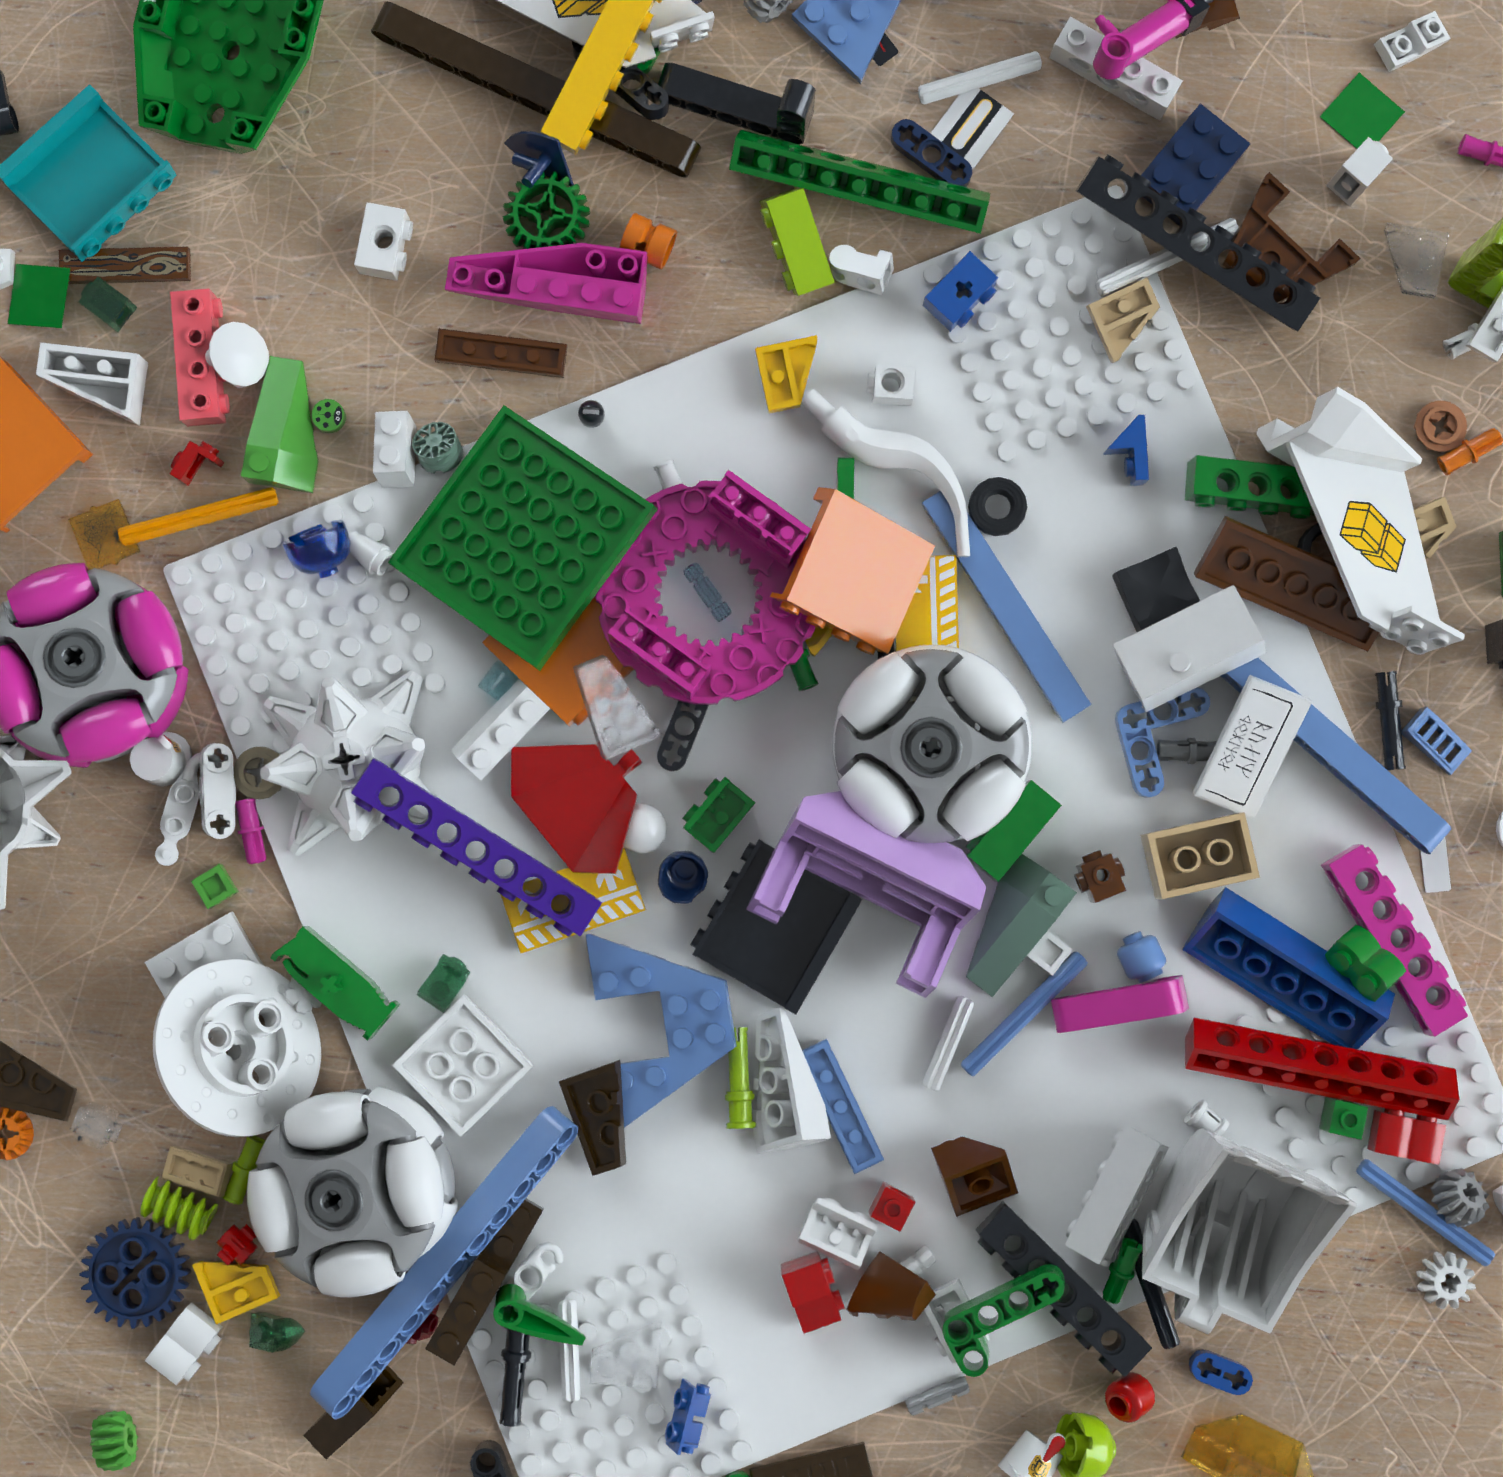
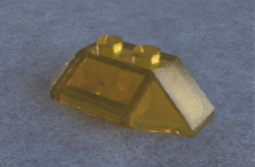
(1245, 1449)

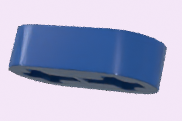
(1218, 1379)

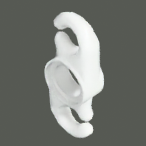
(535, 1262)

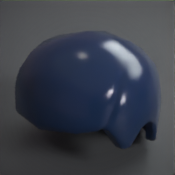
(682, 876)

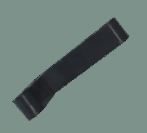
(741, 105)

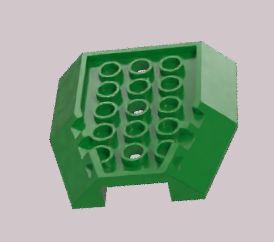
(187, 71)

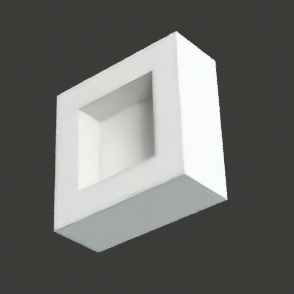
(1049, 953)

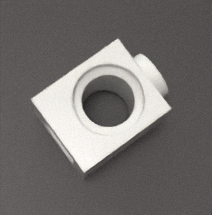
(902, 374)

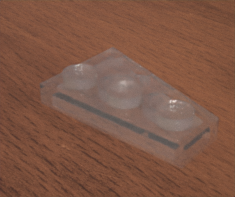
(613, 710)

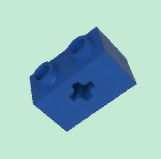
(968, 275)

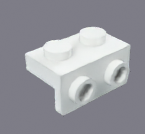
(837, 1232)
(946, 1298)

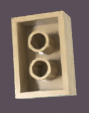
(1200, 856)

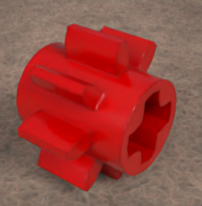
(237, 1244)

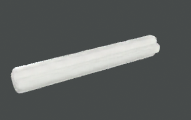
(979, 77)

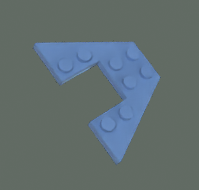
(694, 1016)

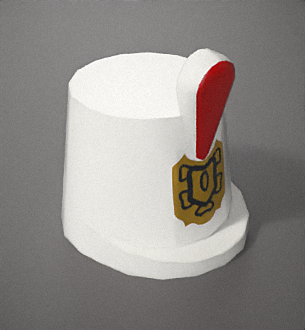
(160, 758)
(1033, 1456)

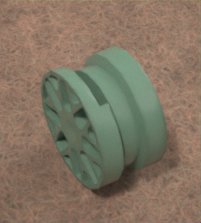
(438, 449)

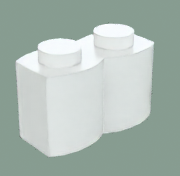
(184, 1343)

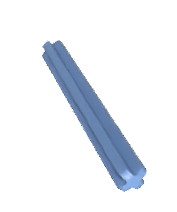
(1024, 1014)
(1425, 1212)

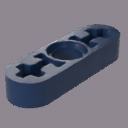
(907, 147)

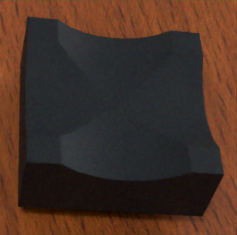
(1155, 588)

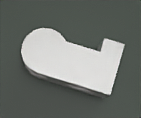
(860, 269)

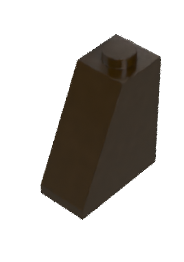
(330, 1434)

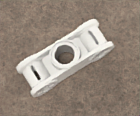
(217, 791)

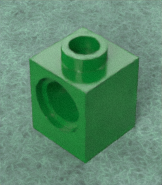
(1343, 1118)

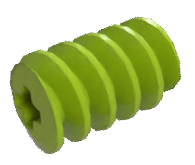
(177, 1209)

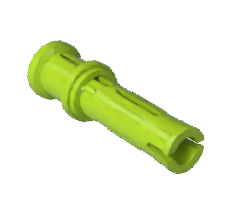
(739, 1095)

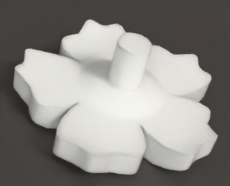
(301, 997)

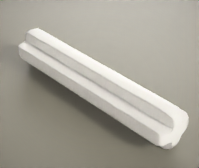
(948, 1043)
(569, 1355)

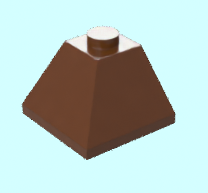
(973, 1173)

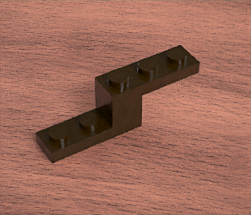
(482, 1284)

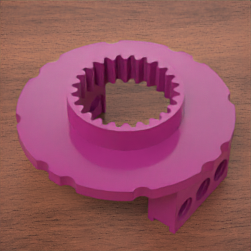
(707, 514)

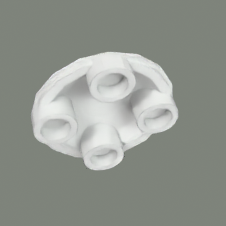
(238, 354)

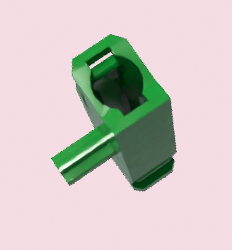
(336, 981)

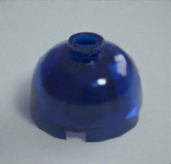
(319, 549)

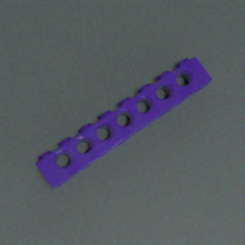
(581, 904)

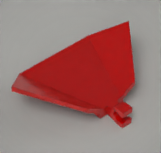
(576, 801)

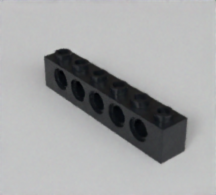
(1129, 1345)

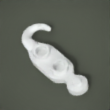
(180, 810)

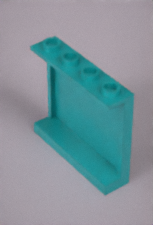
(85, 174)

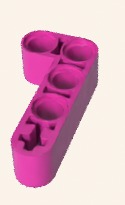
(1120, 1005)

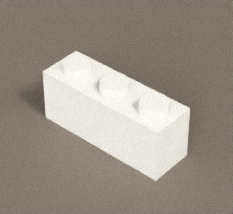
(500, 729)

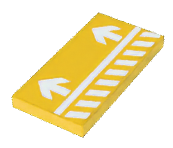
(934, 607)
(616, 891)

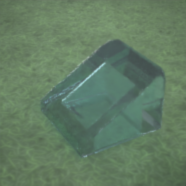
(498, 680)

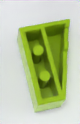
(796, 241)

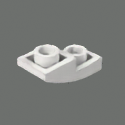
(1412, 41)

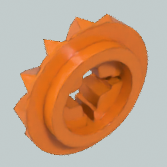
(19, 1143)

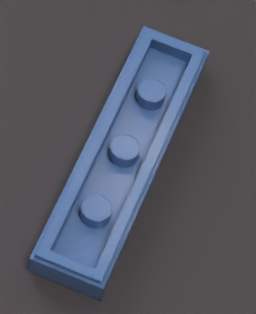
(842, 1108)

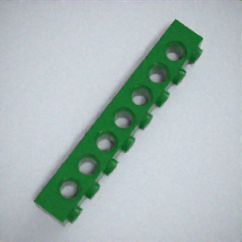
(859, 181)

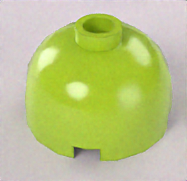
(1087, 1447)

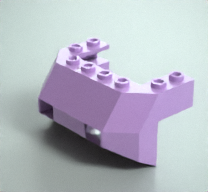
(912, 879)

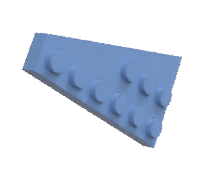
(847, 29)

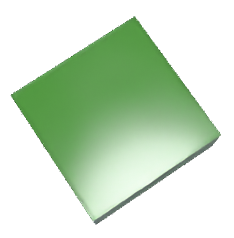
(214, 886)

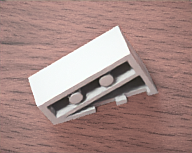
(98, 376)

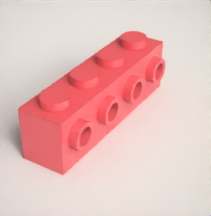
(198, 384)

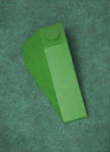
(281, 435)

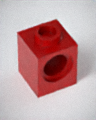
(891, 1206)

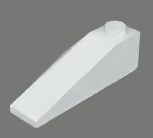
(788, 1100)

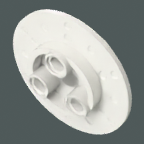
(219, 1087)

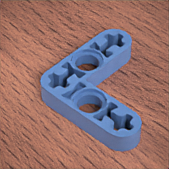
(1142, 733)

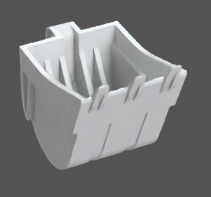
(1236, 1232)

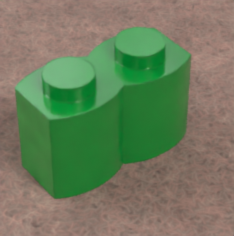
(1365, 963)

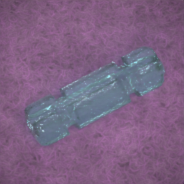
(707, 592)

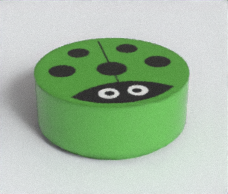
(328, 416)

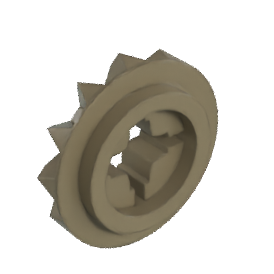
(246, 781)

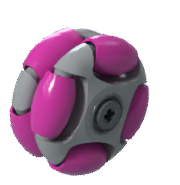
(66, 652)

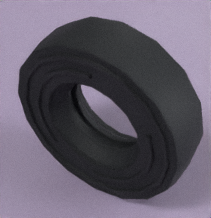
(1009, 490)

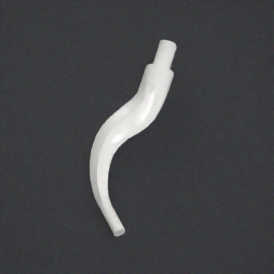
(893, 450)

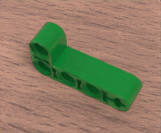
(1008, 1312)

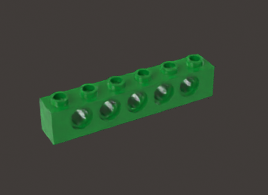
(1203, 489)

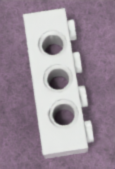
(1140, 84)

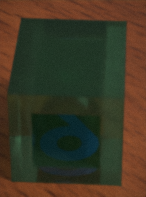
(107, 303)

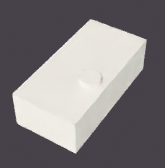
(1190, 648)

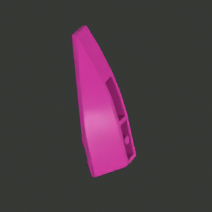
(559, 278)

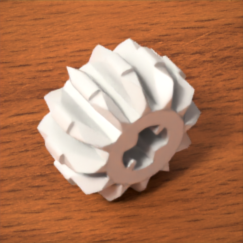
(1436, 1274)

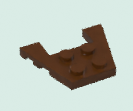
(1276, 245)

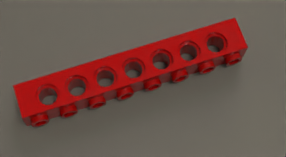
(1321, 1069)

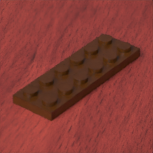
(1283, 581)

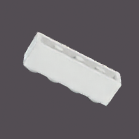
(1115, 1196)

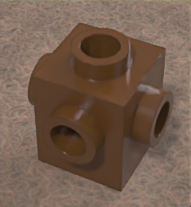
(1111, 882)

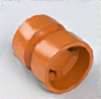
(643, 236)

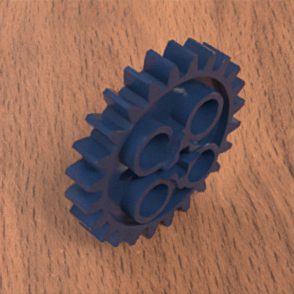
(155, 1293)

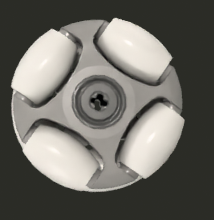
(931, 811)
(352, 1190)

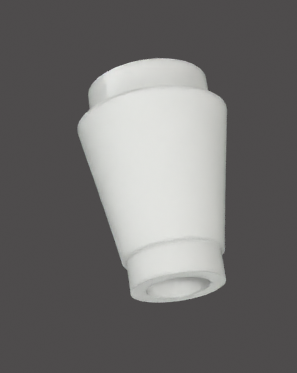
(370, 553)

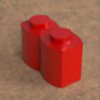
(1406, 1136)

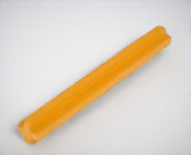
(198, 516)

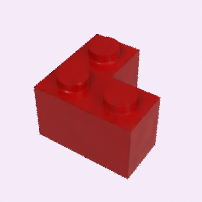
(810, 1291)

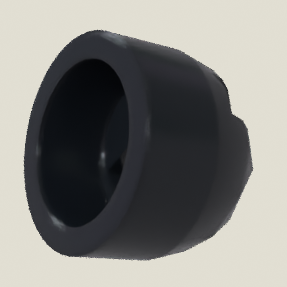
(591, 420)

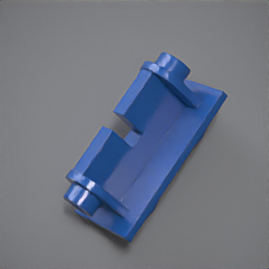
(683, 1432)

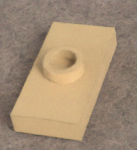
(197, 1171)

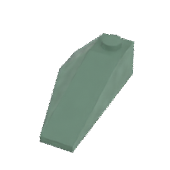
(1020, 914)

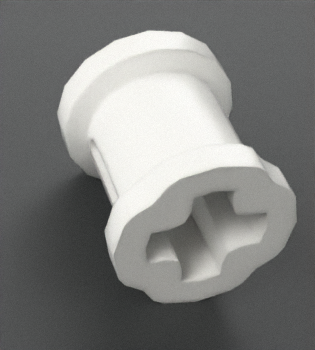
(1202, 1117)

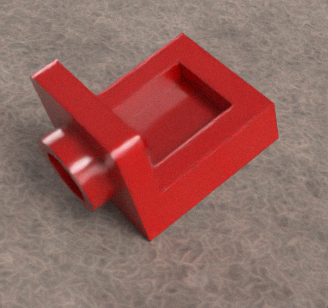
(189, 461)

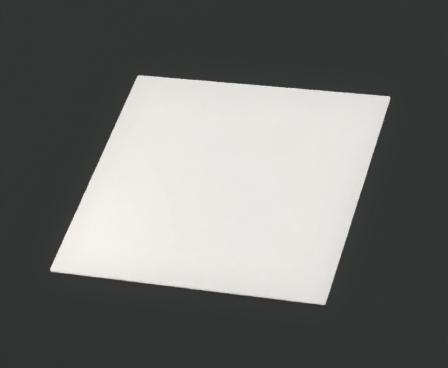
(695, 1213)

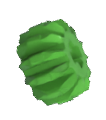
(114, 1440)

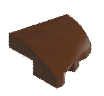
(890, 1291)

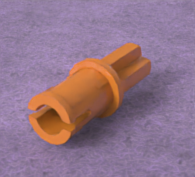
(1469, 451)

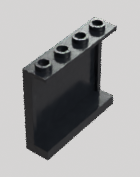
(779, 957)

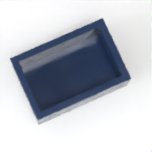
(1195, 160)

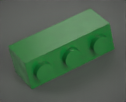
(1005, 842)

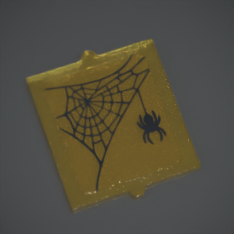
(98, 535)

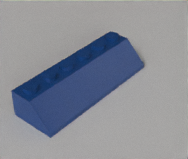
(1284, 971)

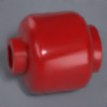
(1129, 1397)

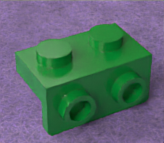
(718, 813)

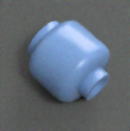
(1141, 957)

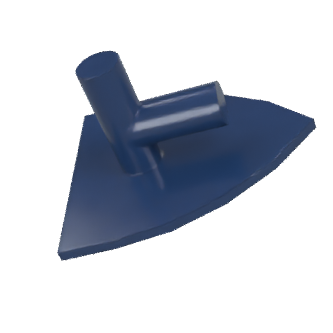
(538, 154)

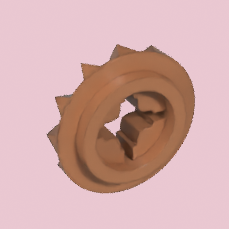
(1454, 423)

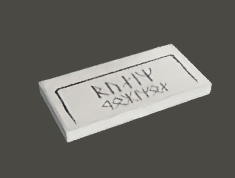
(1252, 746)

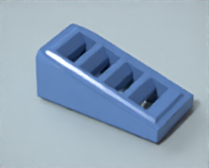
(1411, 730)

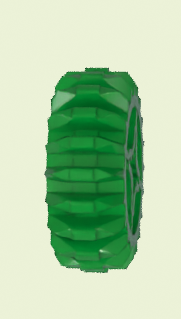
(533, 211)

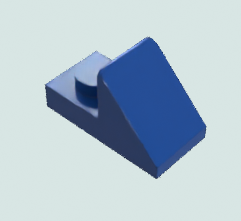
(1134, 443)

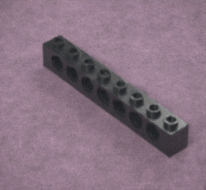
(1290, 312)

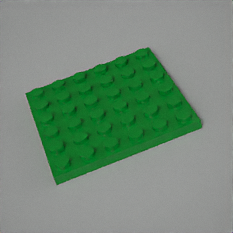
(522, 537)

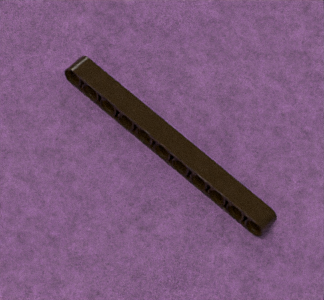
(529, 86)

